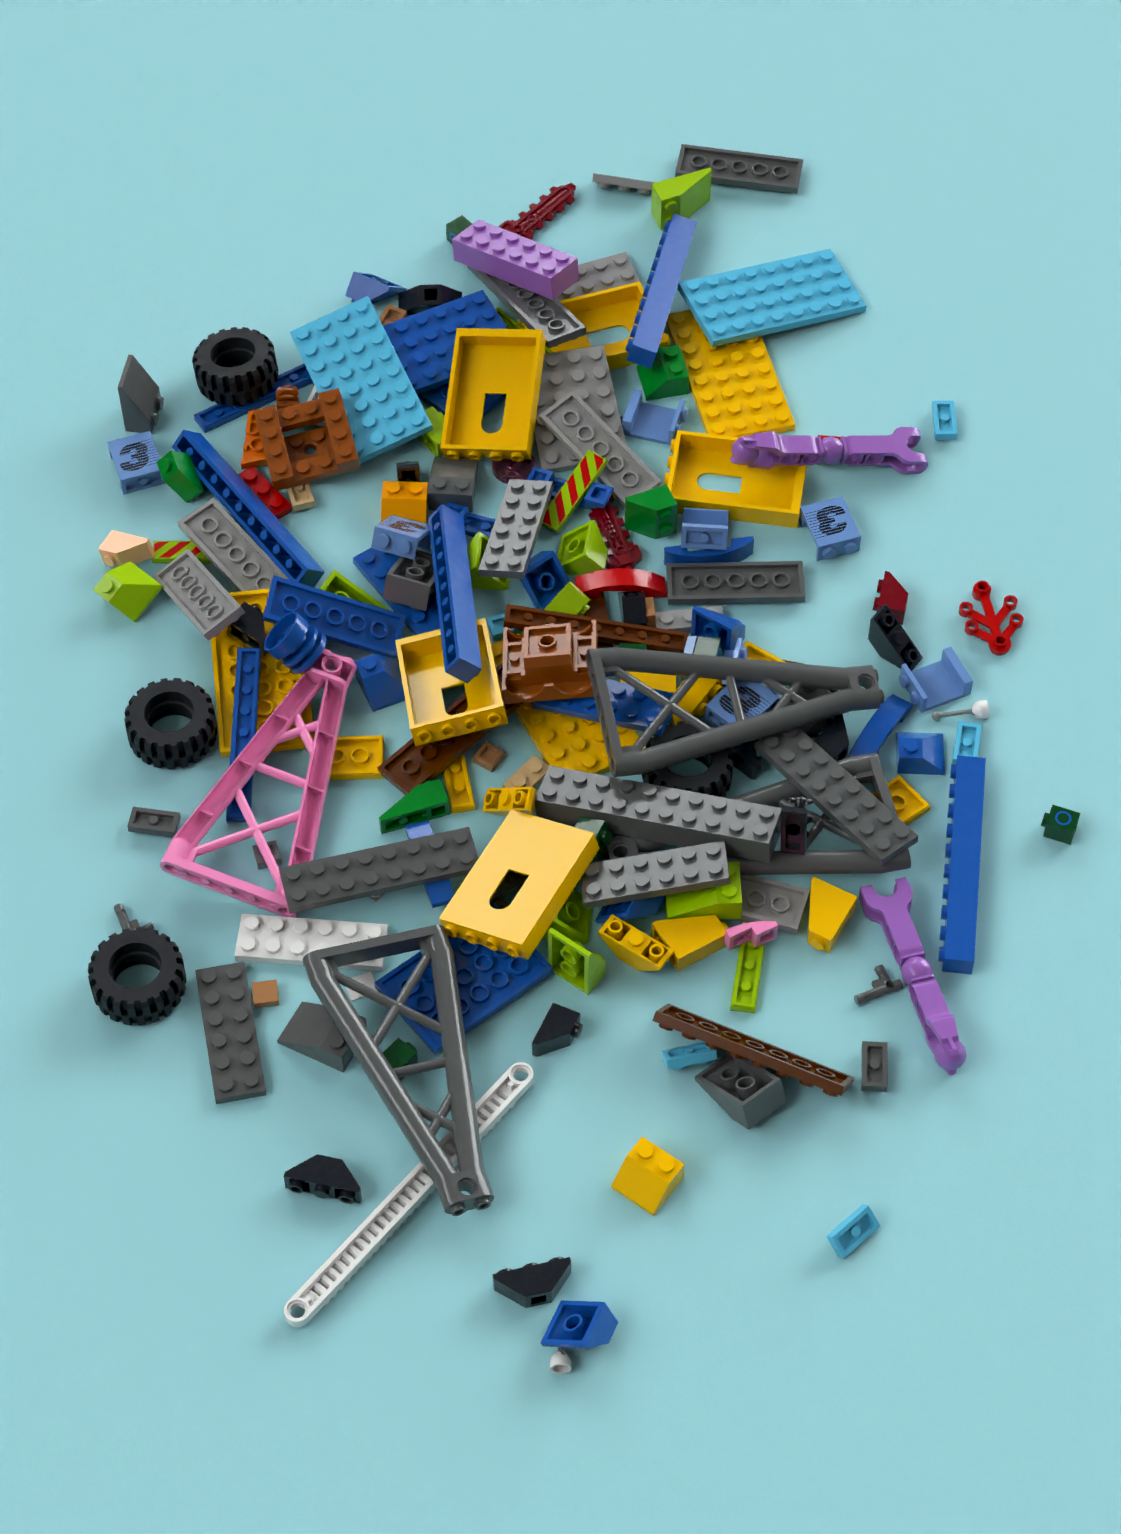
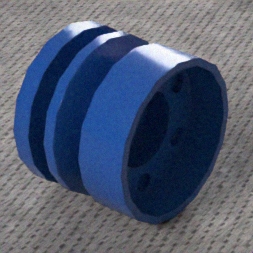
(295, 642)

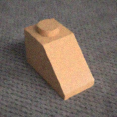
(123, 547)

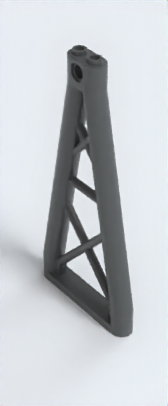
(638, 761)
(863, 768)
(435, 947)

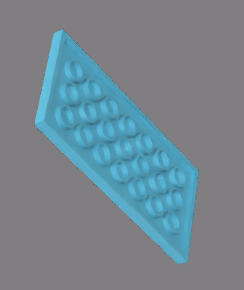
(771, 297)
(357, 357)

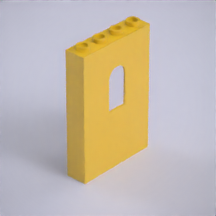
(604, 311)
(493, 364)
(764, 495)
(425, 677)
(552, 859)

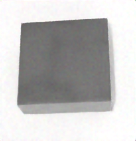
(259, 858)

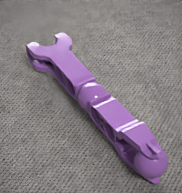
(770, 450)
(916, 971)

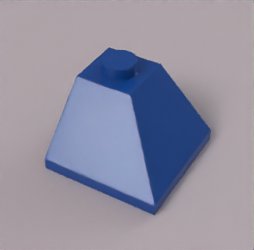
(372, 286)
(544, 578)
(715, 624)
(380, 681)
(920, 753)
(631, 909)
(580, 1325)

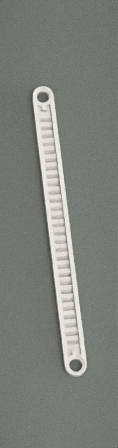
(399, 1205)

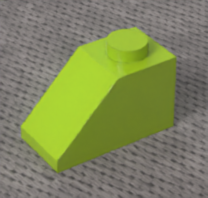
(432, 439)
(569, 601)

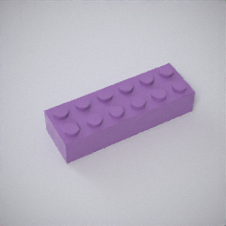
(515, 259)

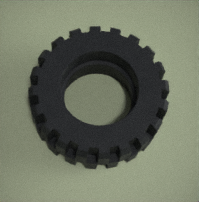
(232, 385)
(174, 747)
(713, 781)
(132, 949)

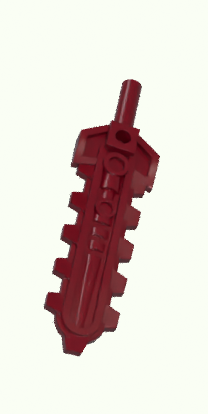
(542, 211)
(620, 551)

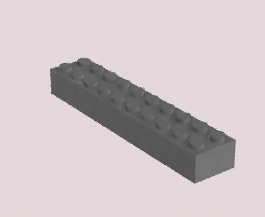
(659, 812)

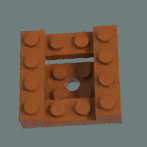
(287, 456)
(541, 663)

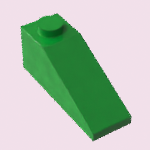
(420, 804)

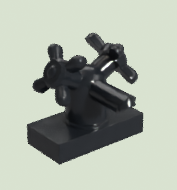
(794, 826)

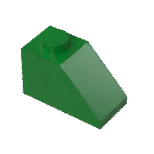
(180, 475)

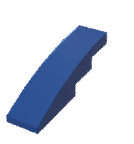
(438, 892)

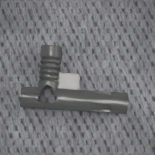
(124, 920)
(879, 986)

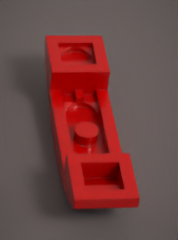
(621, 580)

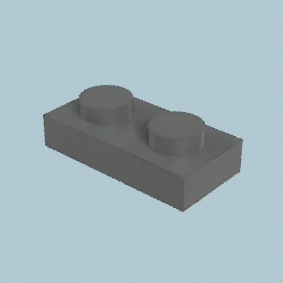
(153, 822)
(874, 1066)

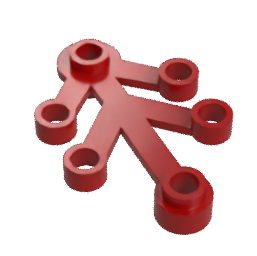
(991, 620)

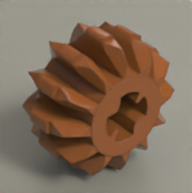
(287, 396)

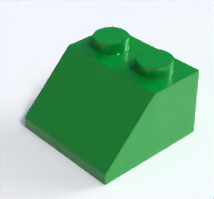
(667, 375)
(651, 513)

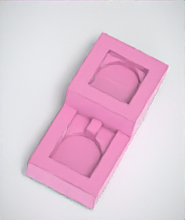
(758, 932)

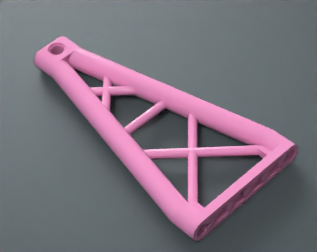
(183, 847)

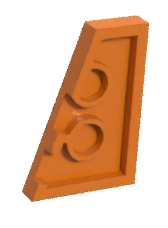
(252, 449)

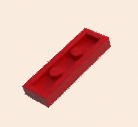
(265, 491)

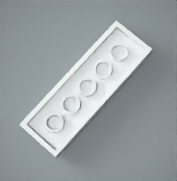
(291, 938)

